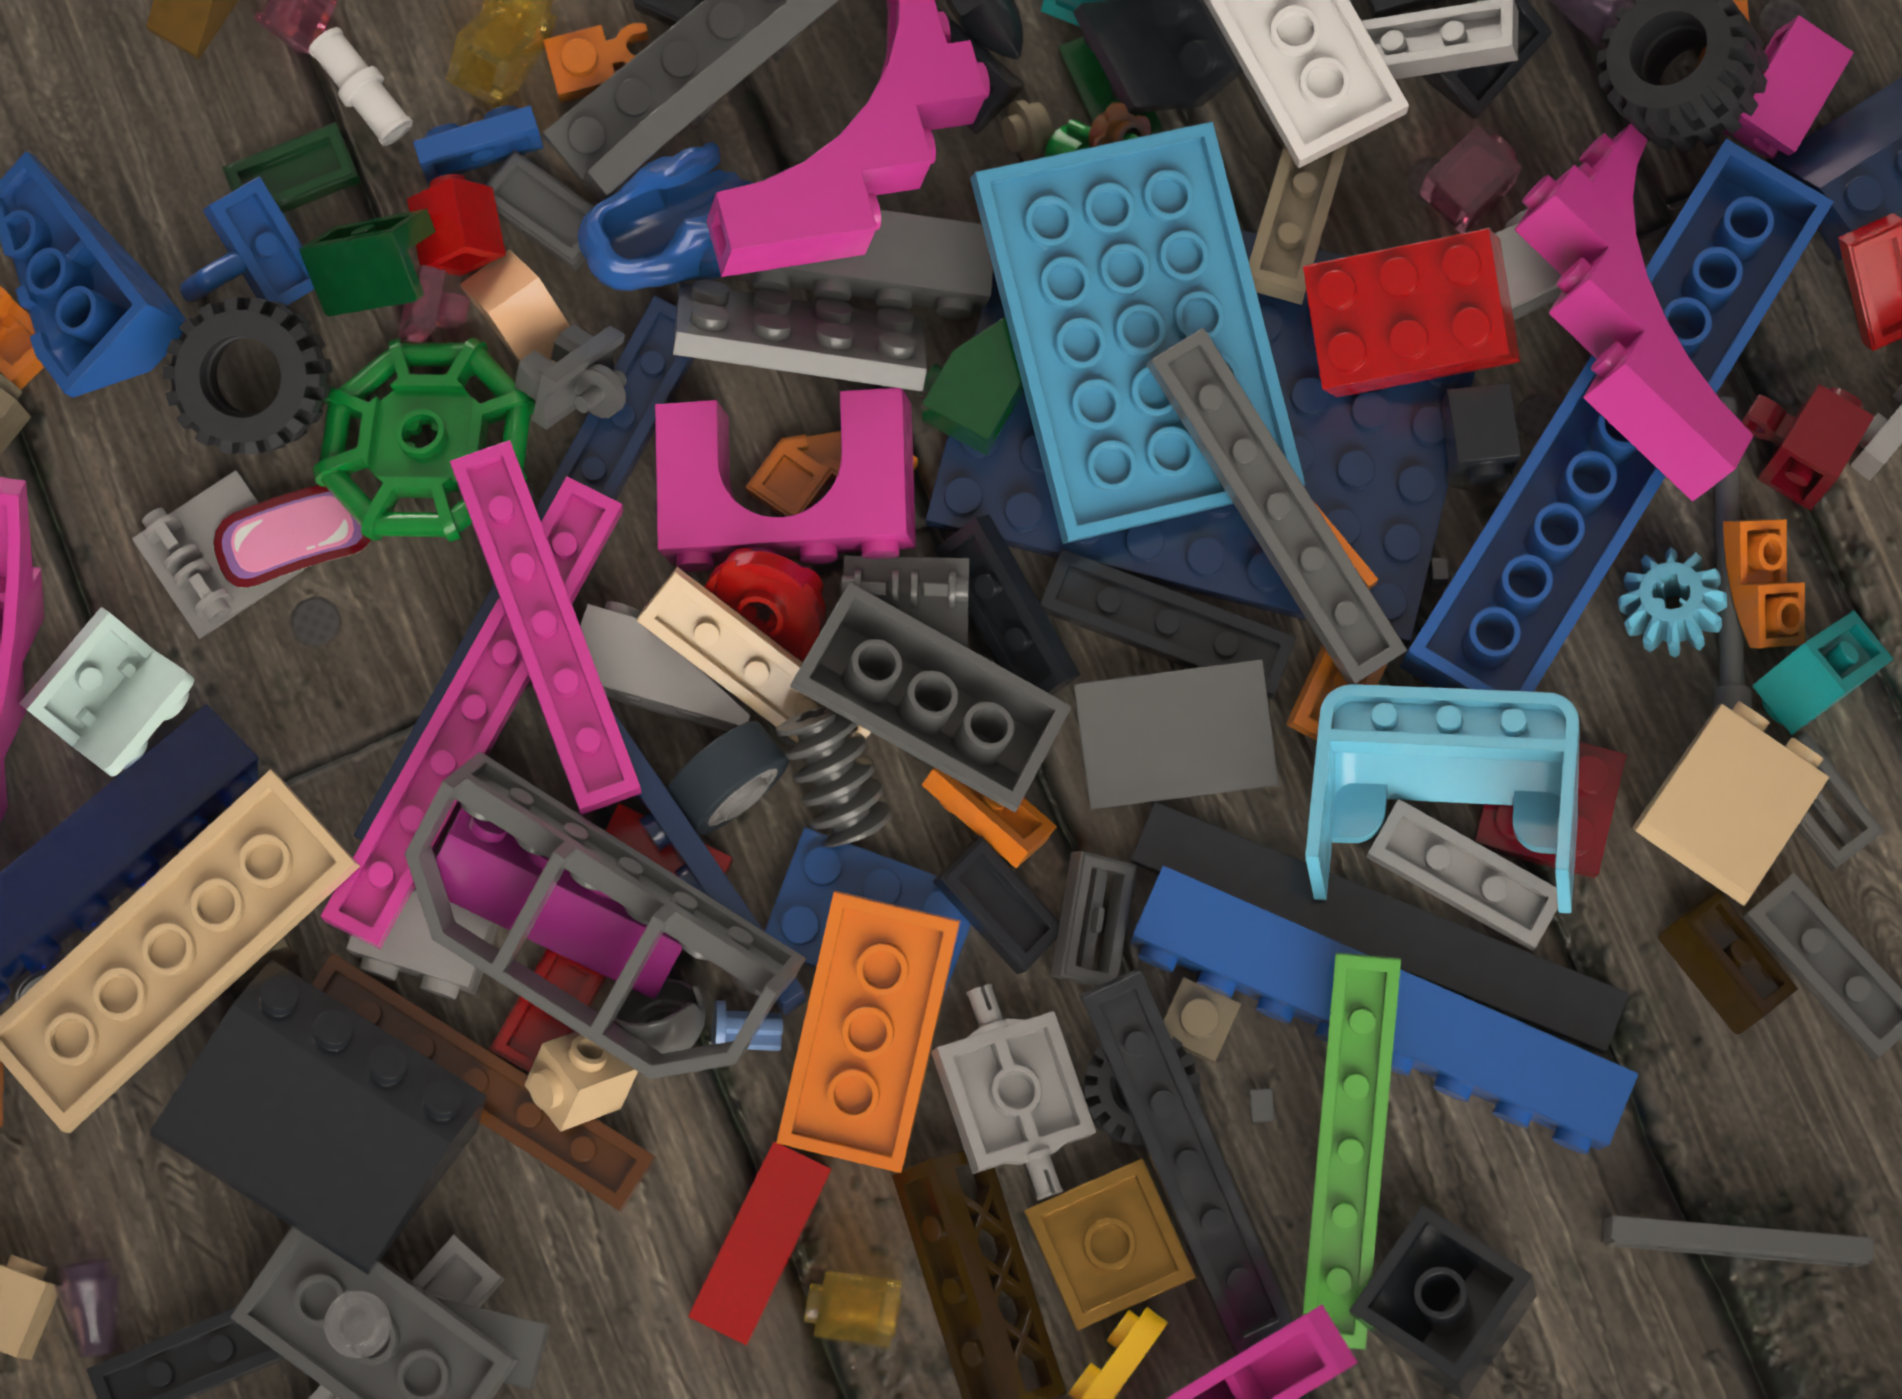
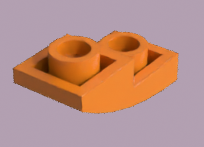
(1764, 601)

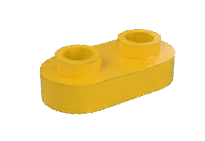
(1132, 1341)

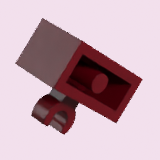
(1811, 444)

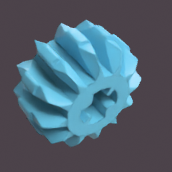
(1647, 602)

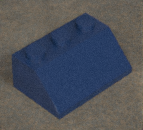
(1854, 164)

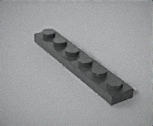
(1276, 507)

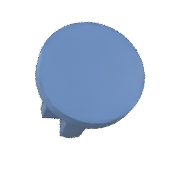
(728, 1024)

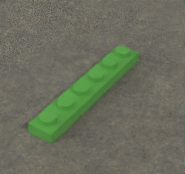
(1352, 1137)

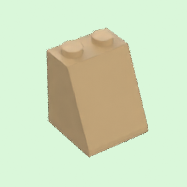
(1732, 800)

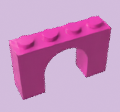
(863, 512)

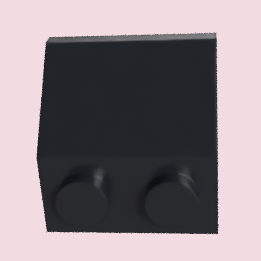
(1444, 1302)

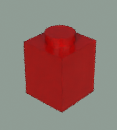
(464, 223)

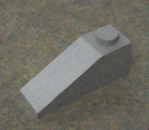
(652, 675)

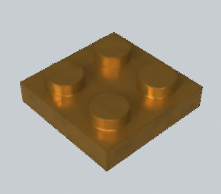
(1109, 1244)

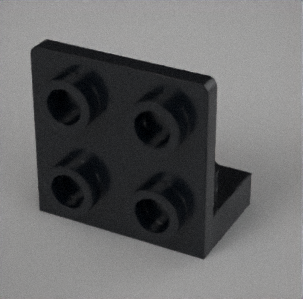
(1158, 52)

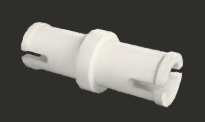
(360, 86)

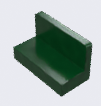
(367, 263)

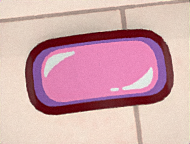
(285, 536)

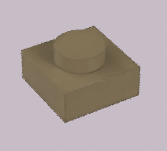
(1200, 1019)

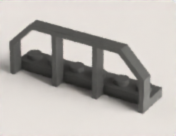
(673, 85)
(620, 872)

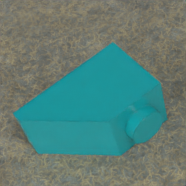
(1821, 672)

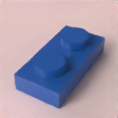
(478, 144)

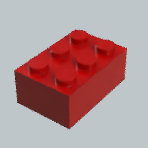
(1411, 313)

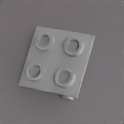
(184, 557)

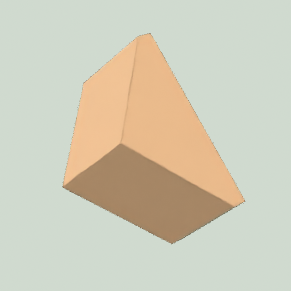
(516, 306)

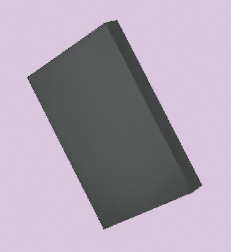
(1176, 734)

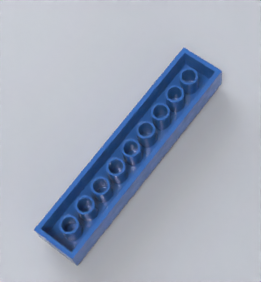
(1584, 478)

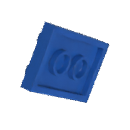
(819, 871)

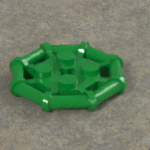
(388, 423)

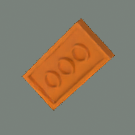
(868, 1031)

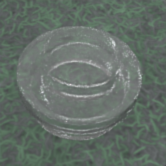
(357, 1324)

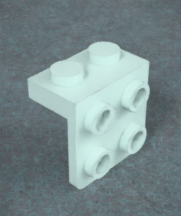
(108, 693)

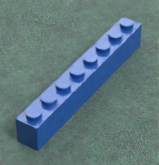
(1435, 1030)

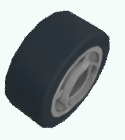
(728, 777)

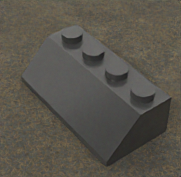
(931, 697)

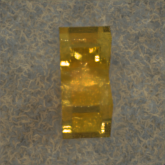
(500, 48)

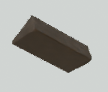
(1727, 962)

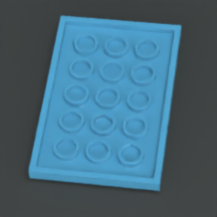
(1099, 273)

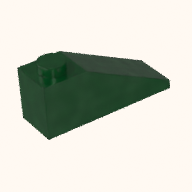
(974, 389)

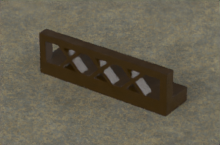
(968, 1285)

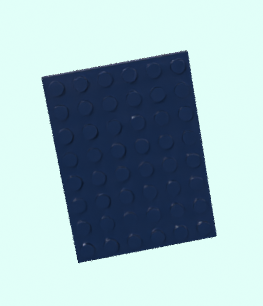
(1365, 458)

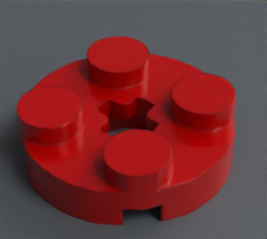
(783, 586)

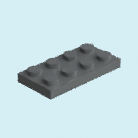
(800, 335)
(428, 1348)

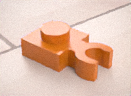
(586, 59)

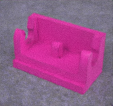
(1800, 78)

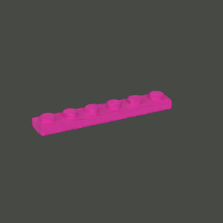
(545, 627)

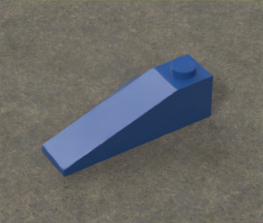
(87, 298)

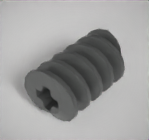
(838, 774)

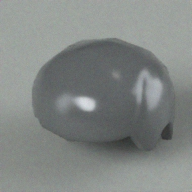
(668, 1021)

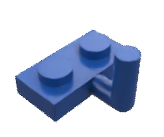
(257, 246)

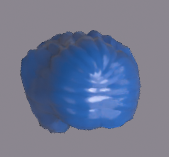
(657, 223)

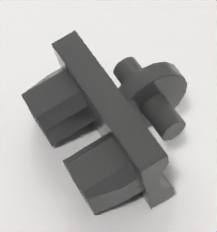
(578, 379)

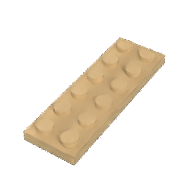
(170, 951)

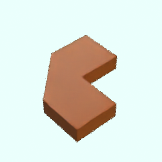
(798, 472)

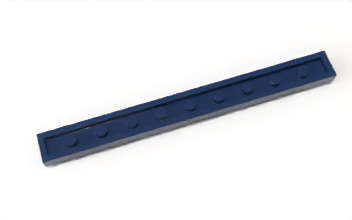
(597, 458)

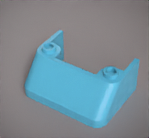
(1445, 749)

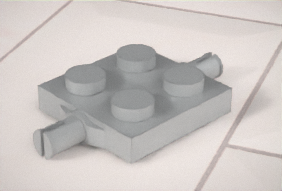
(1013, 1092)

